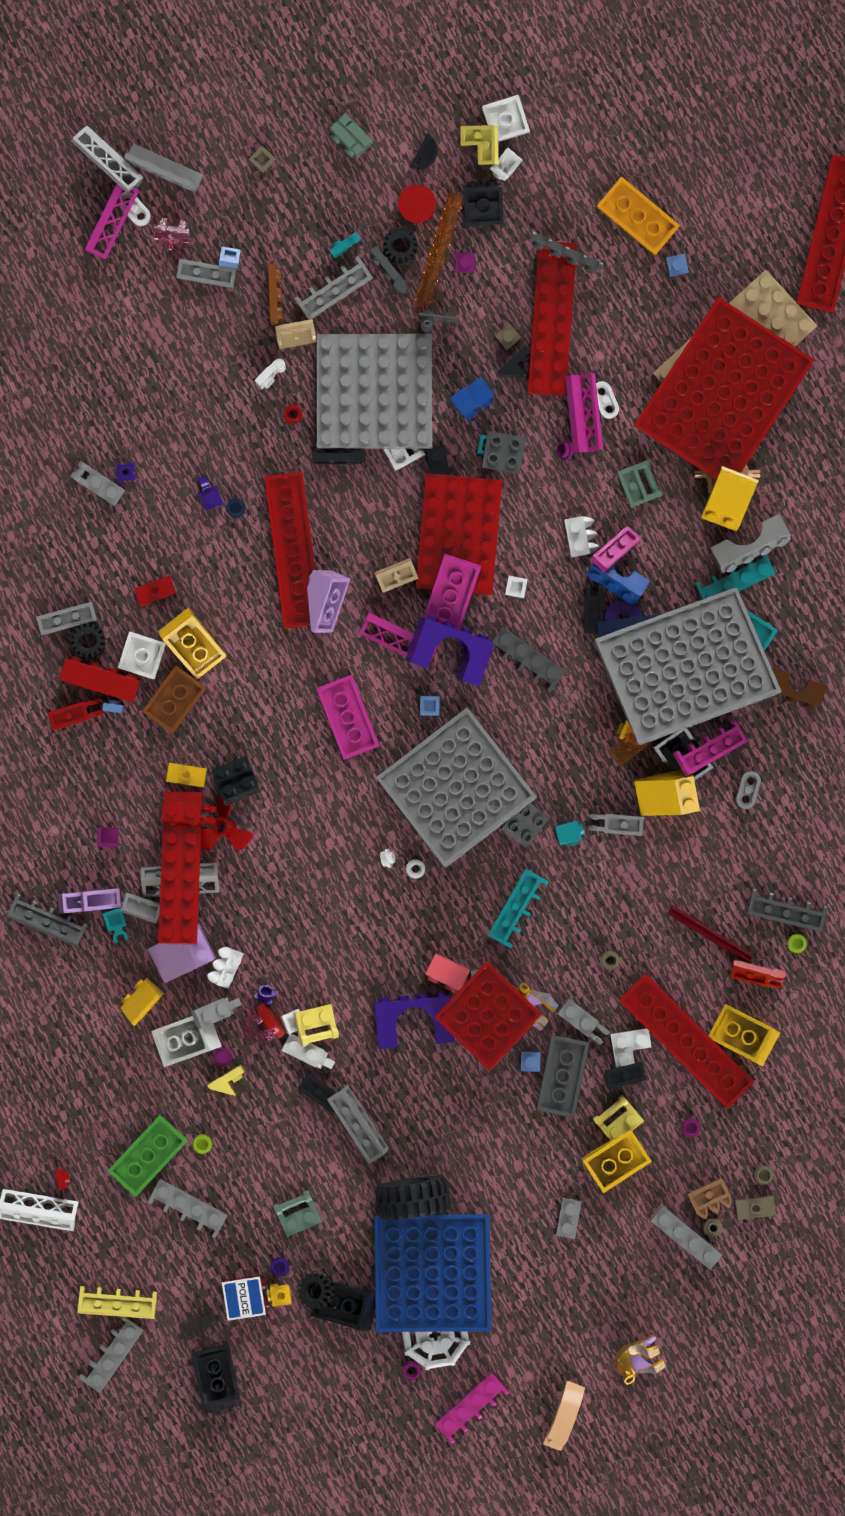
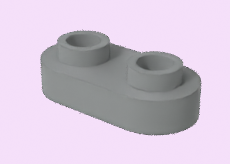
(748, 790)

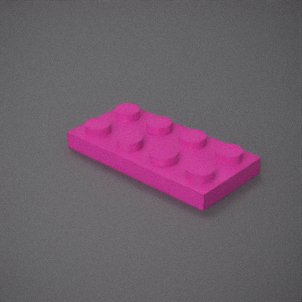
(452, 590)
(347, 717)

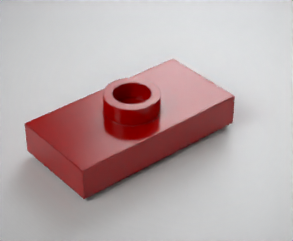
(155, 591)

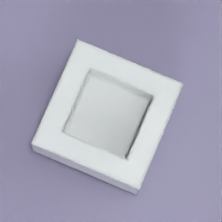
(516, 587)
(289, 1022)

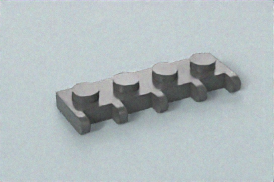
(557, 250)
(528, 657)
(786, 912)
(46, 922)

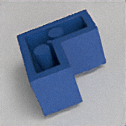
(472, 398)

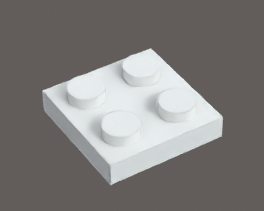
(508, 116)
(142, 655)

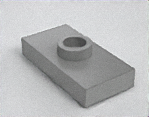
(140, 907)

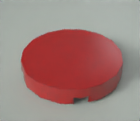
(417, 204)
(270, 1020)

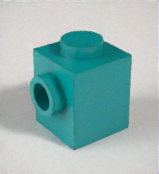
(569, 833)

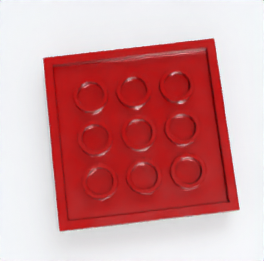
(488, 1015)

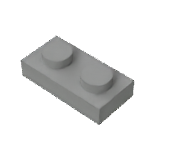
(568, 1218)

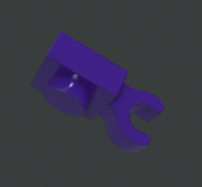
(210, 496)

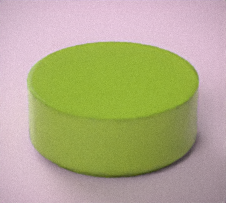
(796, 943)
(202, 1144)

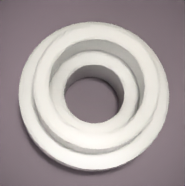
(387, 858)
(421, 868)

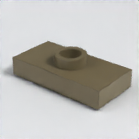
(755, 1207)

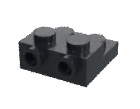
(483, 203)
(235, 780)

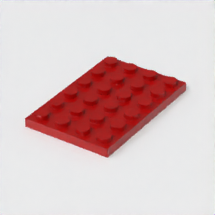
(462, 522)

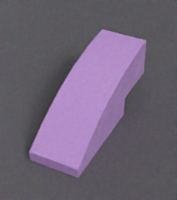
(89, 900)

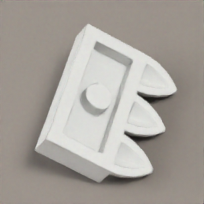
(579, 536)
(225, 967)

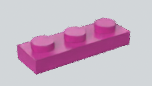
(615, 549)

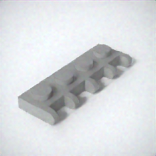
(335, 290)
(189, 1206)
(113, 1355)

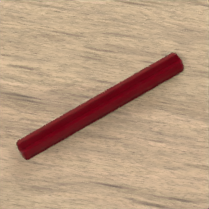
(710, 934)

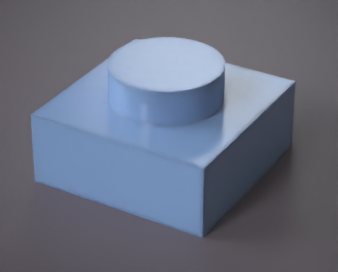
(229, 257)
(677, 265)
(429, 705)
(113, 706)
(530, 1061)

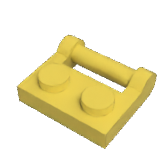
(315, 1018)
(628, 1120)

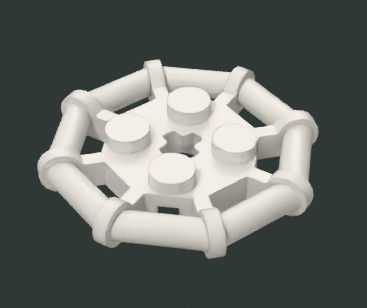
(435, 1347)

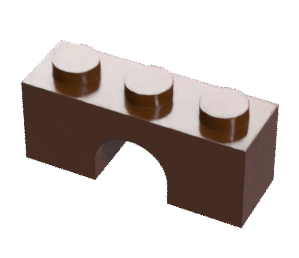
(811, 695)

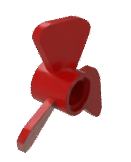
(237, 837)

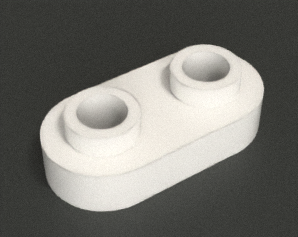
(137, 208)
(607, 399)

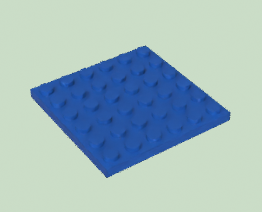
(433, 1273)

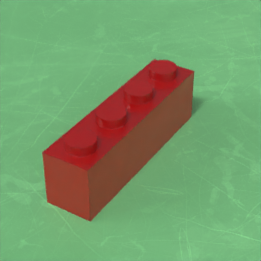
(100, 680)

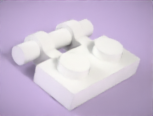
(266, 378)

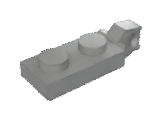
(214, 1012)

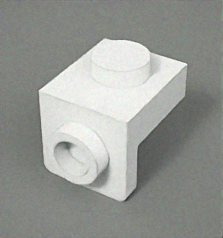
(507, 165)

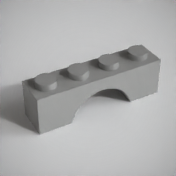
(729, 555)
(685, 1236)

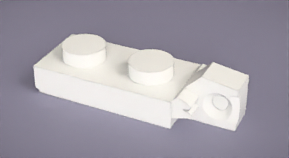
(310, 1054)

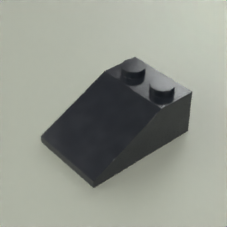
(676, 741)
(349, 1307)
(216, 1379)

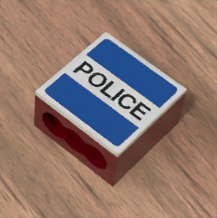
(245, 1297)

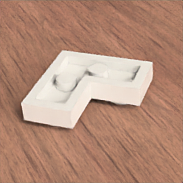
(625, 1042)

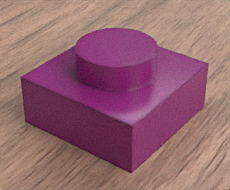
(464, 262)

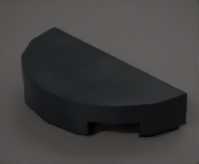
(426, 154)

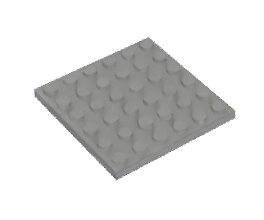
(374, 391)
(456, 787)

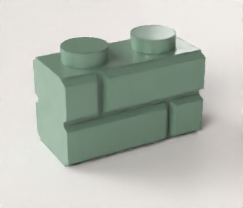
(350, 136)

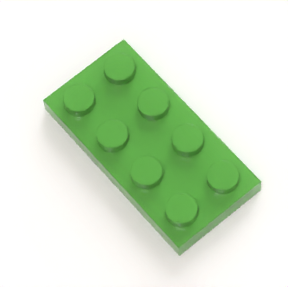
(147, 1155)

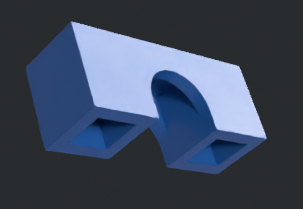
(627, 588)

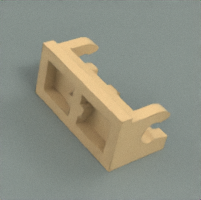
(295, 334)
(396, 575)

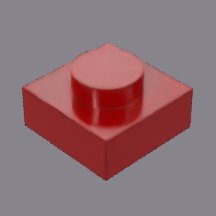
(63, 1178)

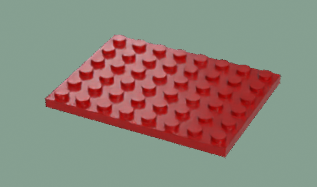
(724, 391)

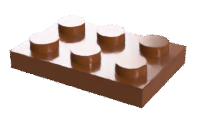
(275, 295)
(174, 699)

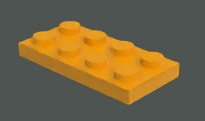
(638, 216)

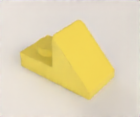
(222, 1083)

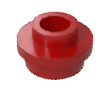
(297, 409)

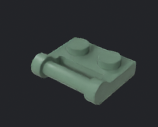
(633, 485)
(300, 1219)

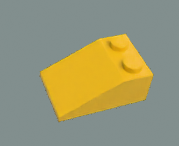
(729, 498)
(192, 643)
(667, 794)
(141, 1001)
(744, 1035)
(616, 1160)

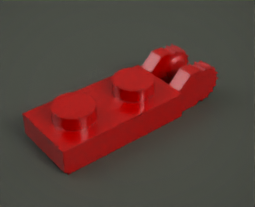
(73, 714)
(186, 813)
(757, 974)

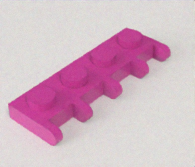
(711, 749)
(470, 1405)

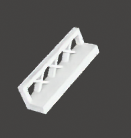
(37, 1214)

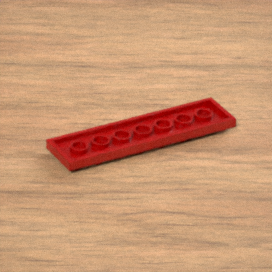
(827, 248)
(551, 324)
(291, 545)
(180, 876)
(686, 1040)

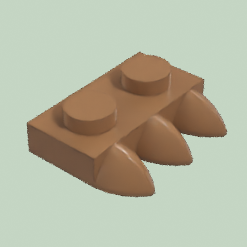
(709, 1196)

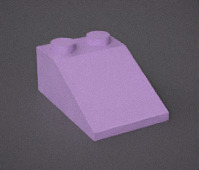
(325, 599)
(177, 959)

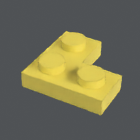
(487, 140)

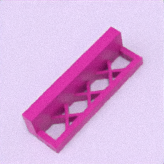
(103, 221)
(580, 413)
(389, 627)

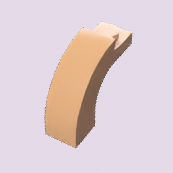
(565, 1416)

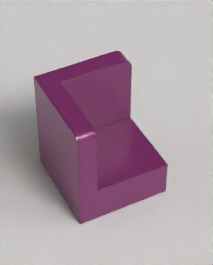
(108, 837)

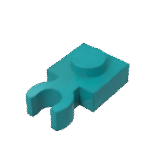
(340, 247)
(115, 921)

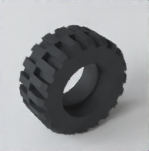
(412, 1197)

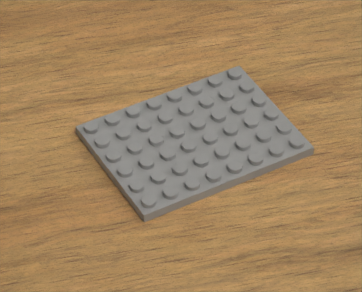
(687, 666)

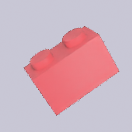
(447, 972)

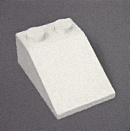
(184, 1040)

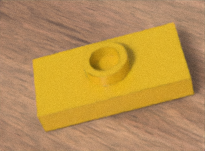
(186, 775)

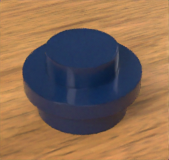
(235, 508)

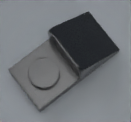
(511, 368)

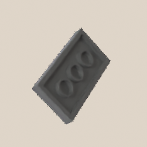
(562, 1076)

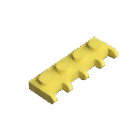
(116, 1304)

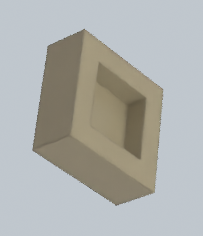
(262, 159)
(508, 337)

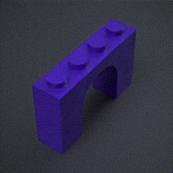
(475, 648)
(388, 1011)

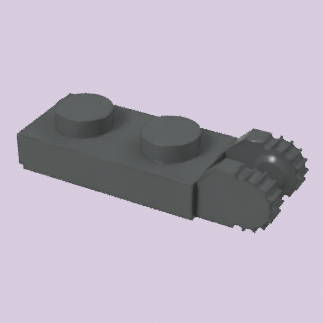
(389, 271)

